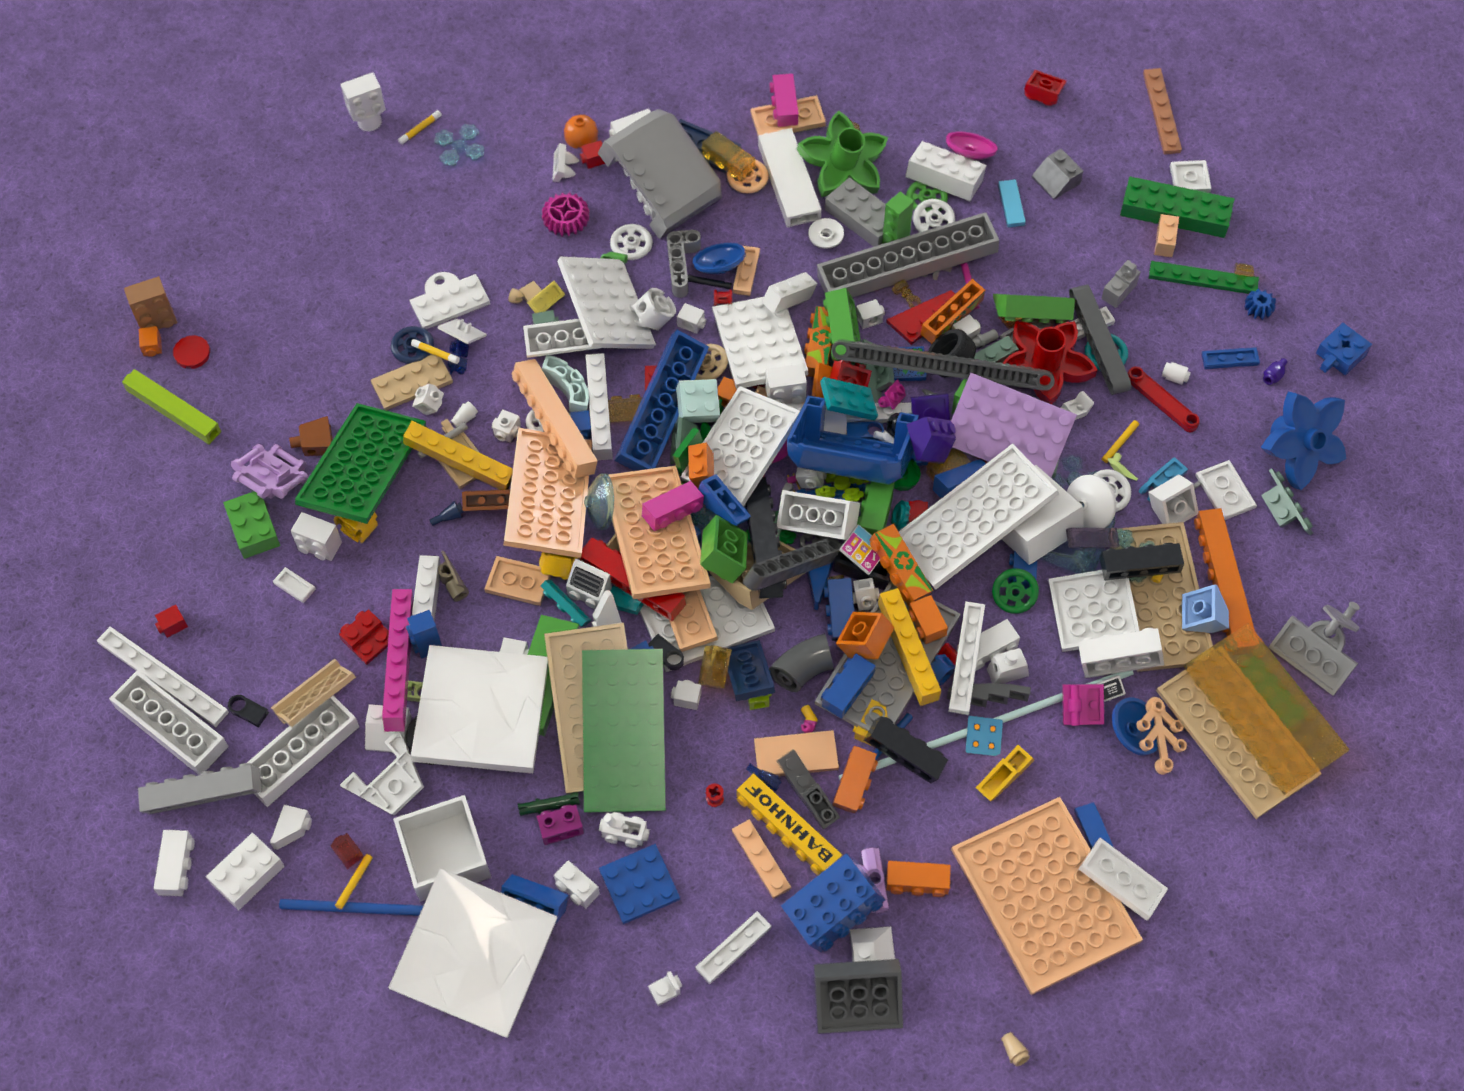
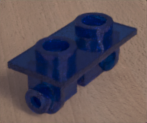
(458, 349)

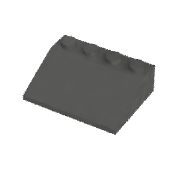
(858, 996)

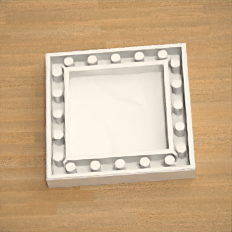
(480, 709)
(473, 952)

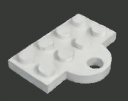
(448, 299)

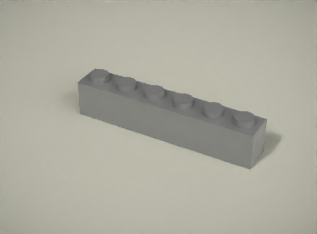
(199, 789)

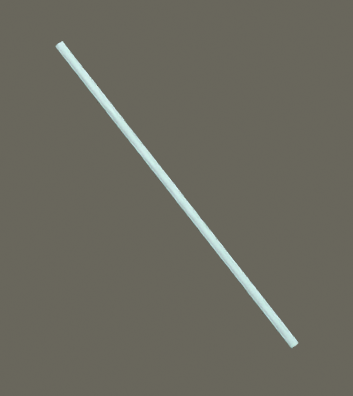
(1005, 717)

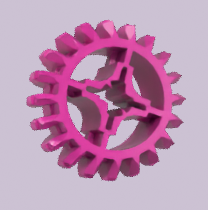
(569, 211)

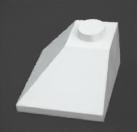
(872, 944)

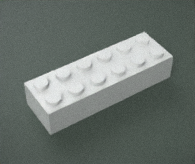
(169, 722)
(302, 748)

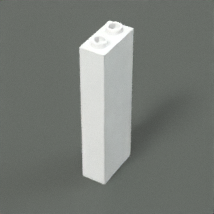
(789, 177)

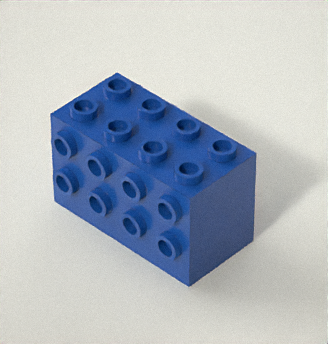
(833, 903)

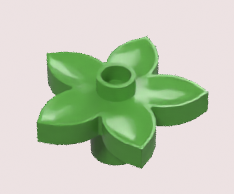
(843, 155)

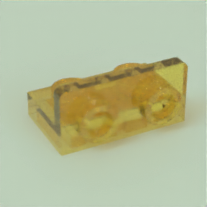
(623, 409)

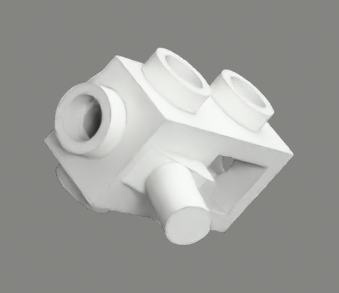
(619, 828)

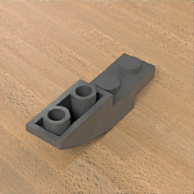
(807, 789)

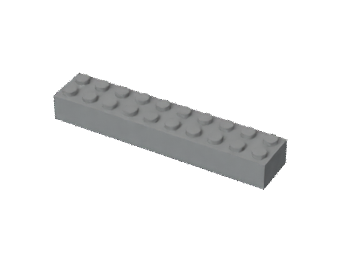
(910, 256)

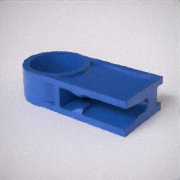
(860, 429)

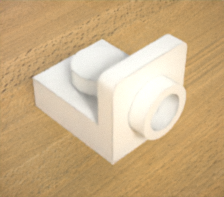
(665, 988)

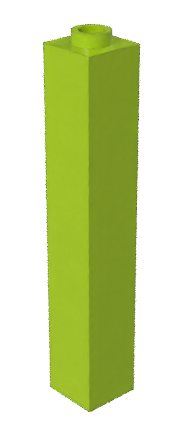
(171, 406)

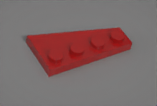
(910, 322)

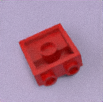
(857, 374)
(365, 636)

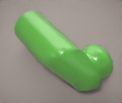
(613, 255)

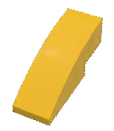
(1005, 773)

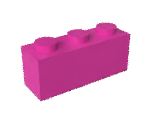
(784, 100)
(672, 506)

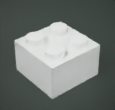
(786, 384)
(316, 537)

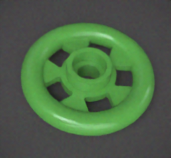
(921, 196)

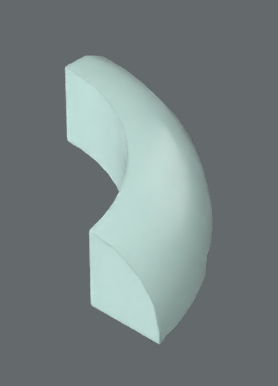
(568, 381)

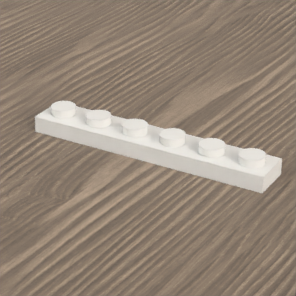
(966, 658)

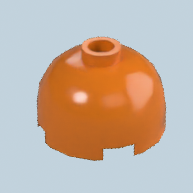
(580, 131)

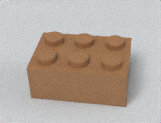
(150, 304)

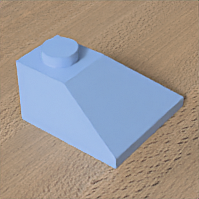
(1204, 610)

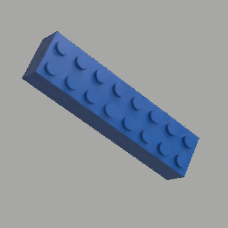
(659, 405)

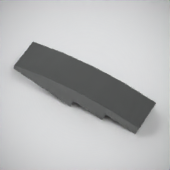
(996, 693)

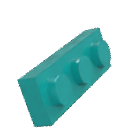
(565, 604)

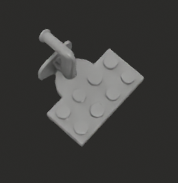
(1314, 650)

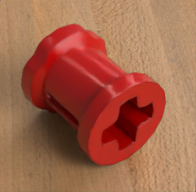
(722, 297)
(710, 791)

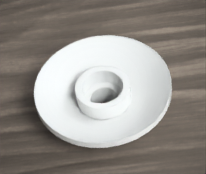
(826, 227)

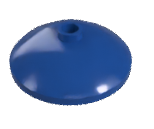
(719, 258)
(1124, 721)

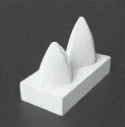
(561, 158)

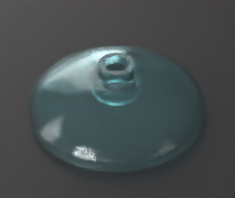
(600, 501)

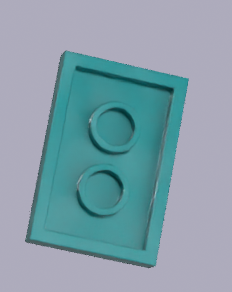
(848, 398)

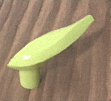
(1117, 466)

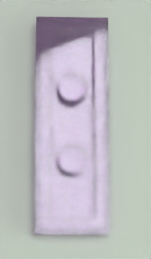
(1092, 538)

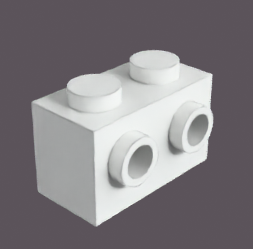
(576, 884)

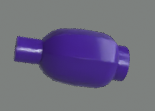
(1275, 372)

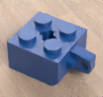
(1343, 349)

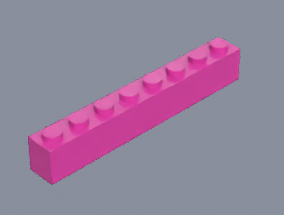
(397, 662)

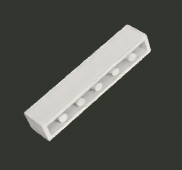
(599, 406)

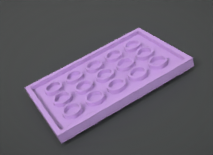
(997, 416)

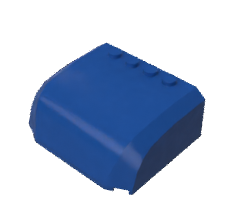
(845, 454)

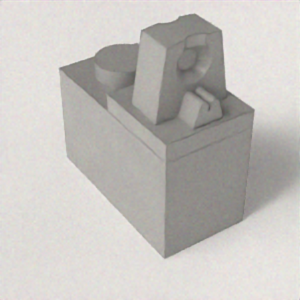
(1121, 284)

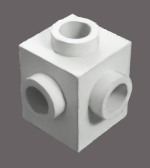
(428, 399)
(506, 426)
(810, 478)
(865, 594)

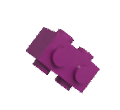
(560, 824)

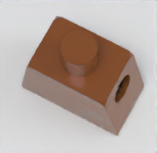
(314, 437)

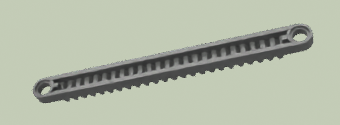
(942, 364)

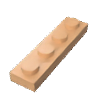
(761, 859)

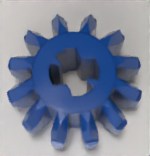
(1260, 304)

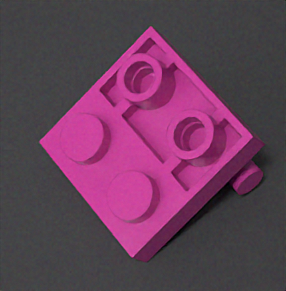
(1083, 704)

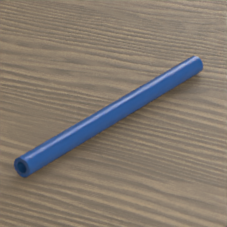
(351, 907)

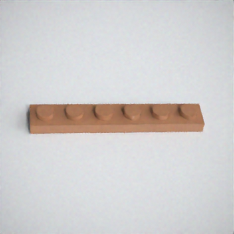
(1162, 111)

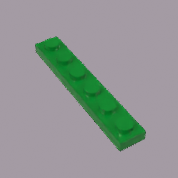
(1202, 277)

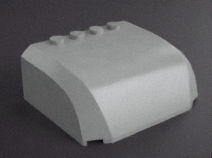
(664, 169)

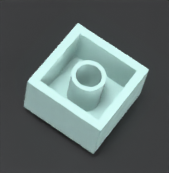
(698, 400)

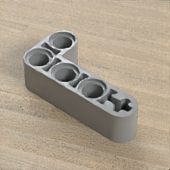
(678, 245)

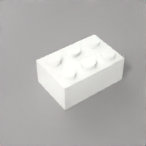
(245, 871)

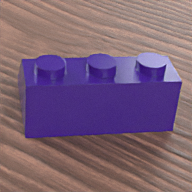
(932, 439)

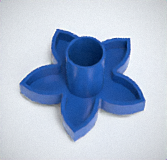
(1306, 436)

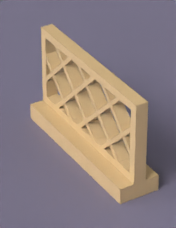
(312, 693)

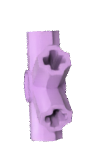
(873, 868)

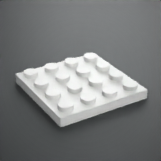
(1091, 607)

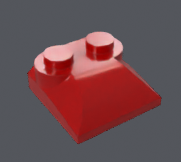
(1044, 88)

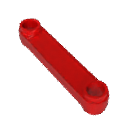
(1163, 399)

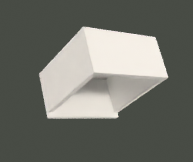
(1047, 526)
(442, 839)

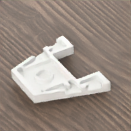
(394, 785)

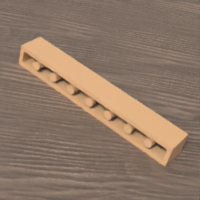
(554, 418)

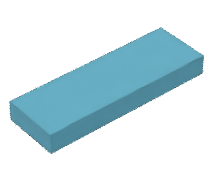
(1011, 203)

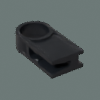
(659, 642)
(251, 712)

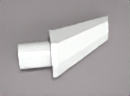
(885, 436)

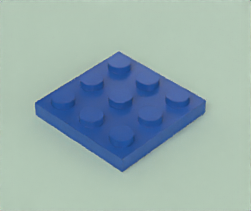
(639, 883)

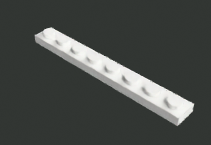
(163, 676)

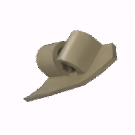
(453, 581)

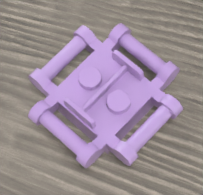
(267, 473)

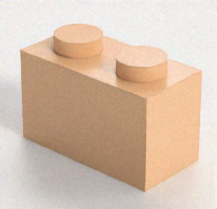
(1166, 235)

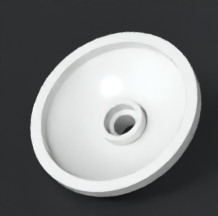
(1097, 499)

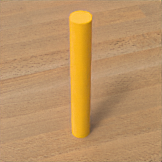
(1120, 441)
(353, 881)

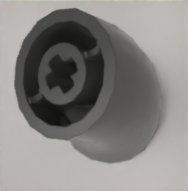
(802, 663)

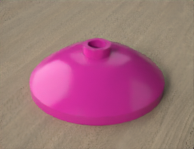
(971, 145)

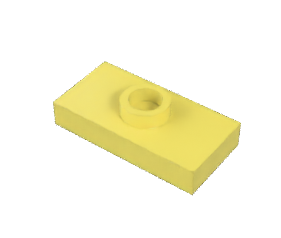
(546, 298)

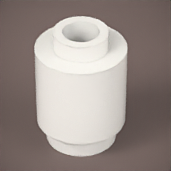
(1176, 373)

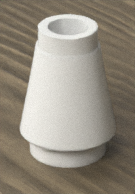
(464, 414)

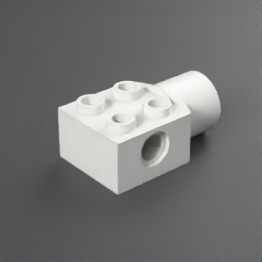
(364, 101)

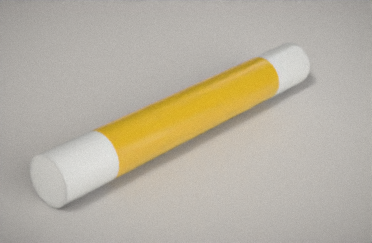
(419, 127)
(435, 351)

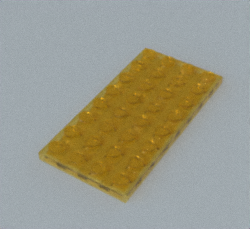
(1266, 708)

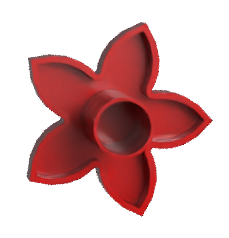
(1051, 351)

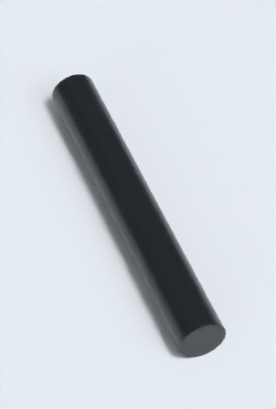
(710, 282)

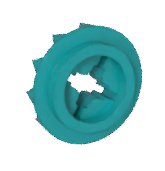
(900, 514)

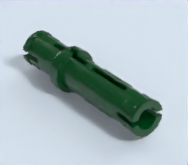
(548, 804)

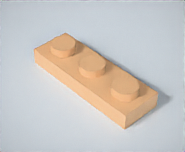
(746, 272)

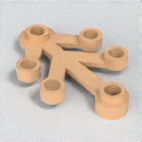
(1156, 709)

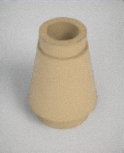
(1015, 1049)

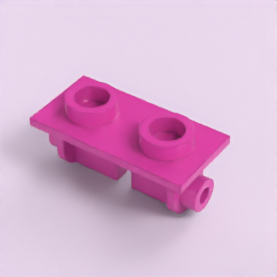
(893, 395)

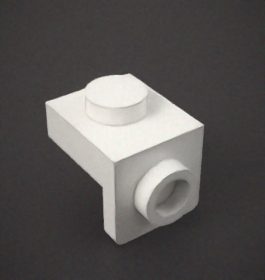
(1080, 405)

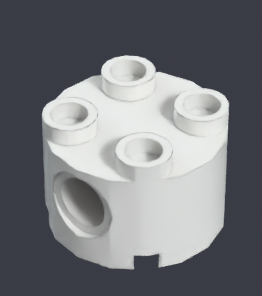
(654, 309)

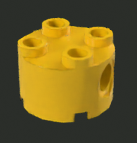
(355, 529)
(556, 564)

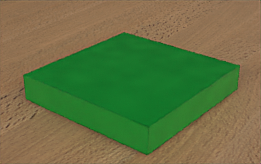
(681, 455)

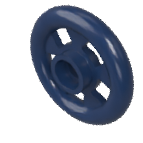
(412, 331)

